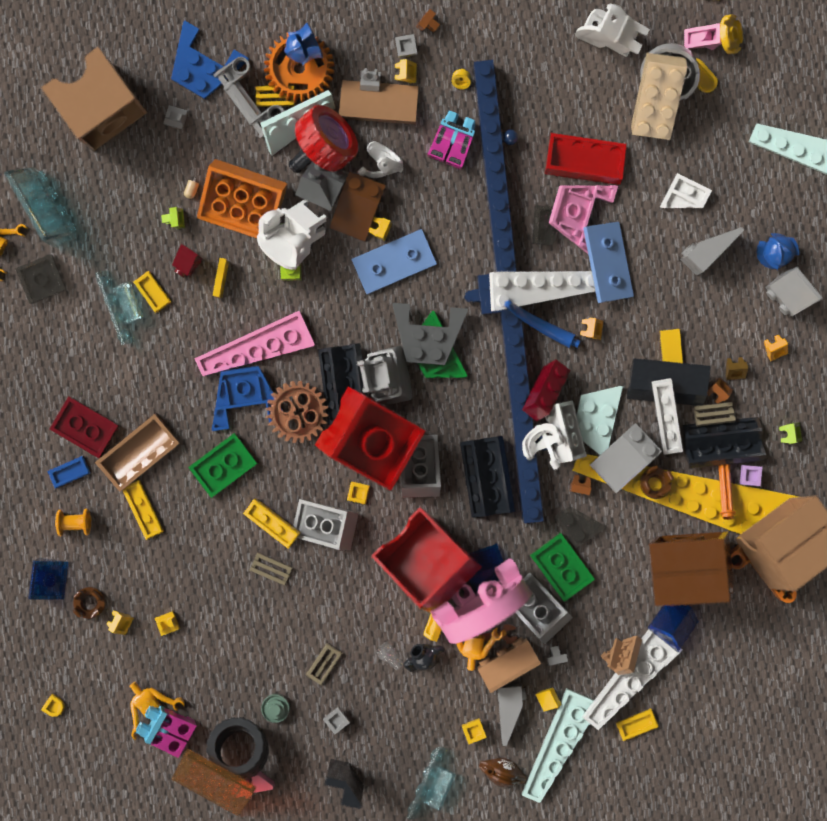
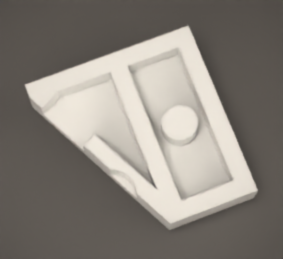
(685, 194)

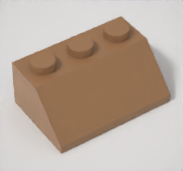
(508, 664)

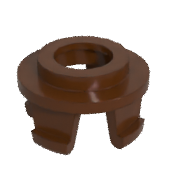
(666, 482)
(80, 610)

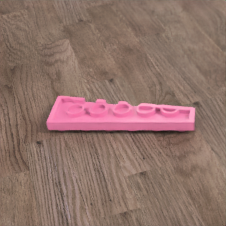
(273, 340)

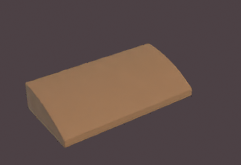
(391, 104)
(137, 452)

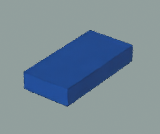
(69, 472)

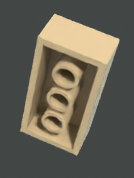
(658, 96)

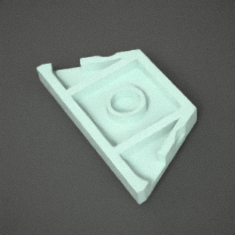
(597, 417)

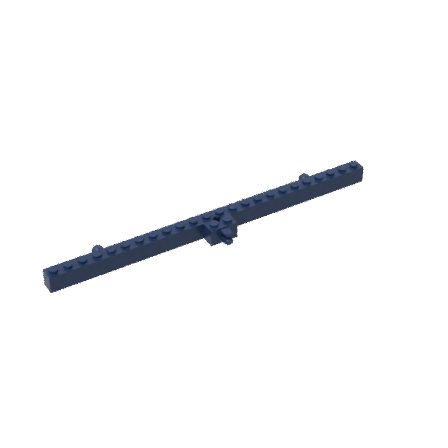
(505, 262)

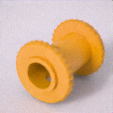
(73, 522)

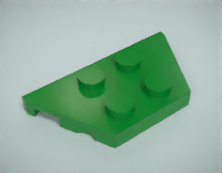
(453, 366)

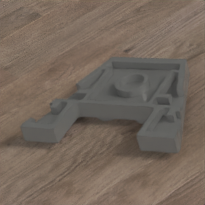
(427, 343)

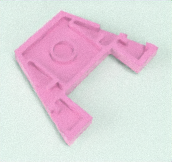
(574, 208)

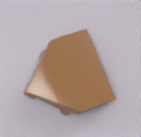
(623, 655)

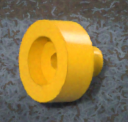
(461, 79)

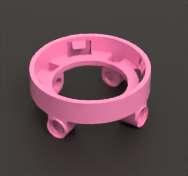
(484, 609)

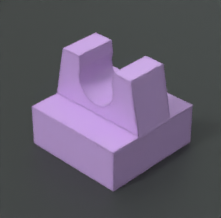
(750, 475)

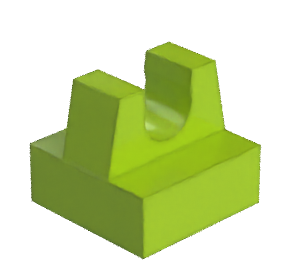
(175, 218)
(793, 431)

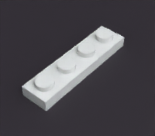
(667, 416)

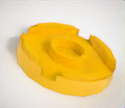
(731, 34)

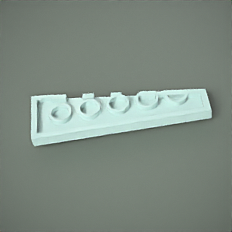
(792, 145)
(559, 743)

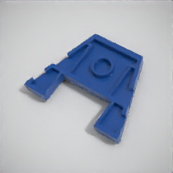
(194, 69)
(240, 389)

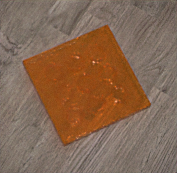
(213, 782)

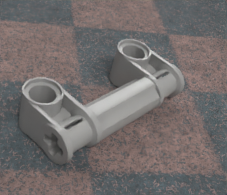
(241, 97)

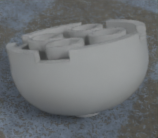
(692, 74)

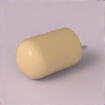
(191, 189)

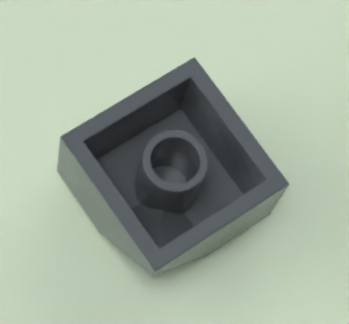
(321, 186)

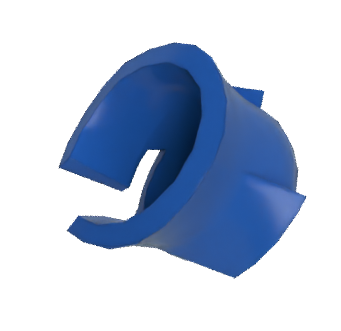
(302, 45)
(777, 251)

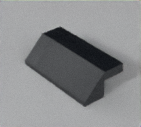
(338, 372)
(688, 380)
(724, 443)
(487, 476)
(343, 776)

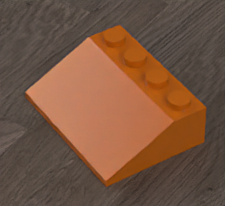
(238, 197)

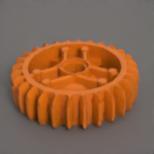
(284, 74)

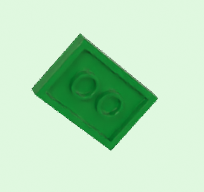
(223, 465)
(562, 567)

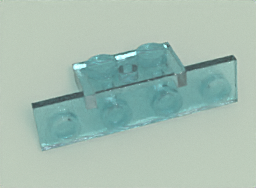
(121, 305)
(434, 785)

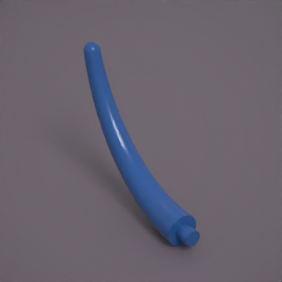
(558, 334)

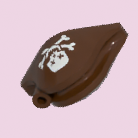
(503, 772)

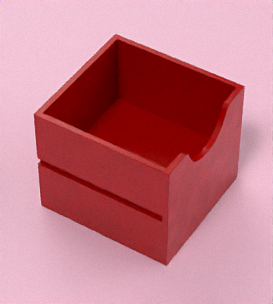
(370, 439)
(426, 561)

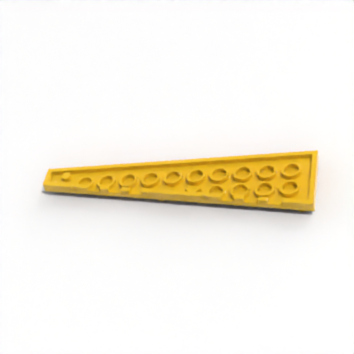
(701, 497)

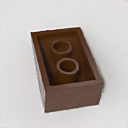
(357, 206)

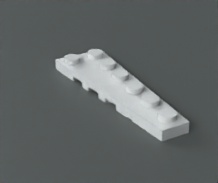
(537, 287)
(652, 657)

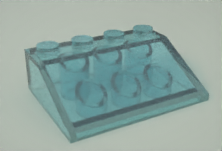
(41, 205)

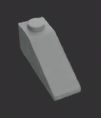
(510, 706)

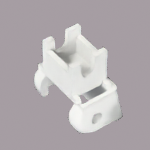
(615, 34)
(289, 242)

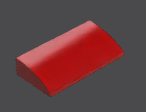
(585, 159)

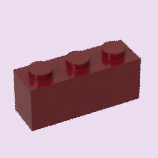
(546, 390)

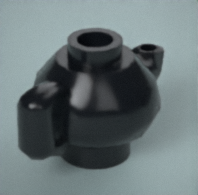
(423, 657)

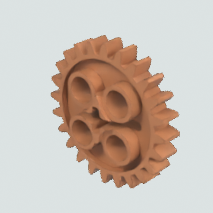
(281, 419)

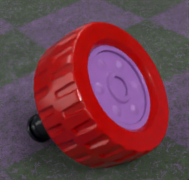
(324, 140)

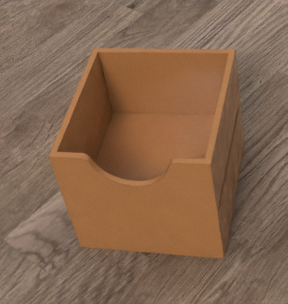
(97, 103)
(788, 543)

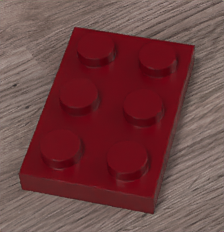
(84, 427)

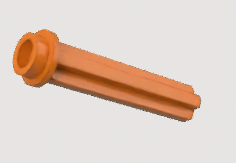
(726, 492)

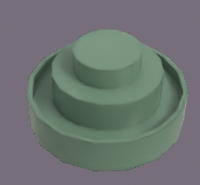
(275, 708)

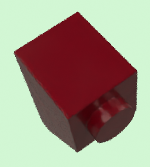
(186, 261)

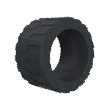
(229, 727)

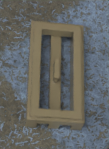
(730, 412)
(273, 561)
(333, 650)

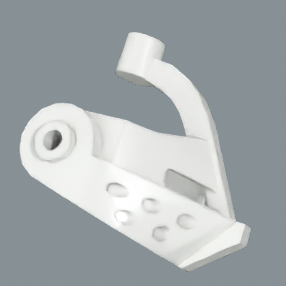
(386, 160)
(530, 446)

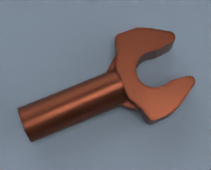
(506, 627)

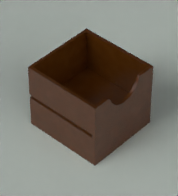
(692, 568)

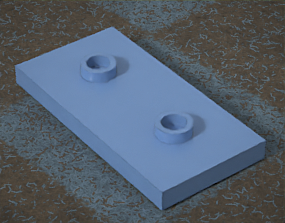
(394, 261)
(608, 262)

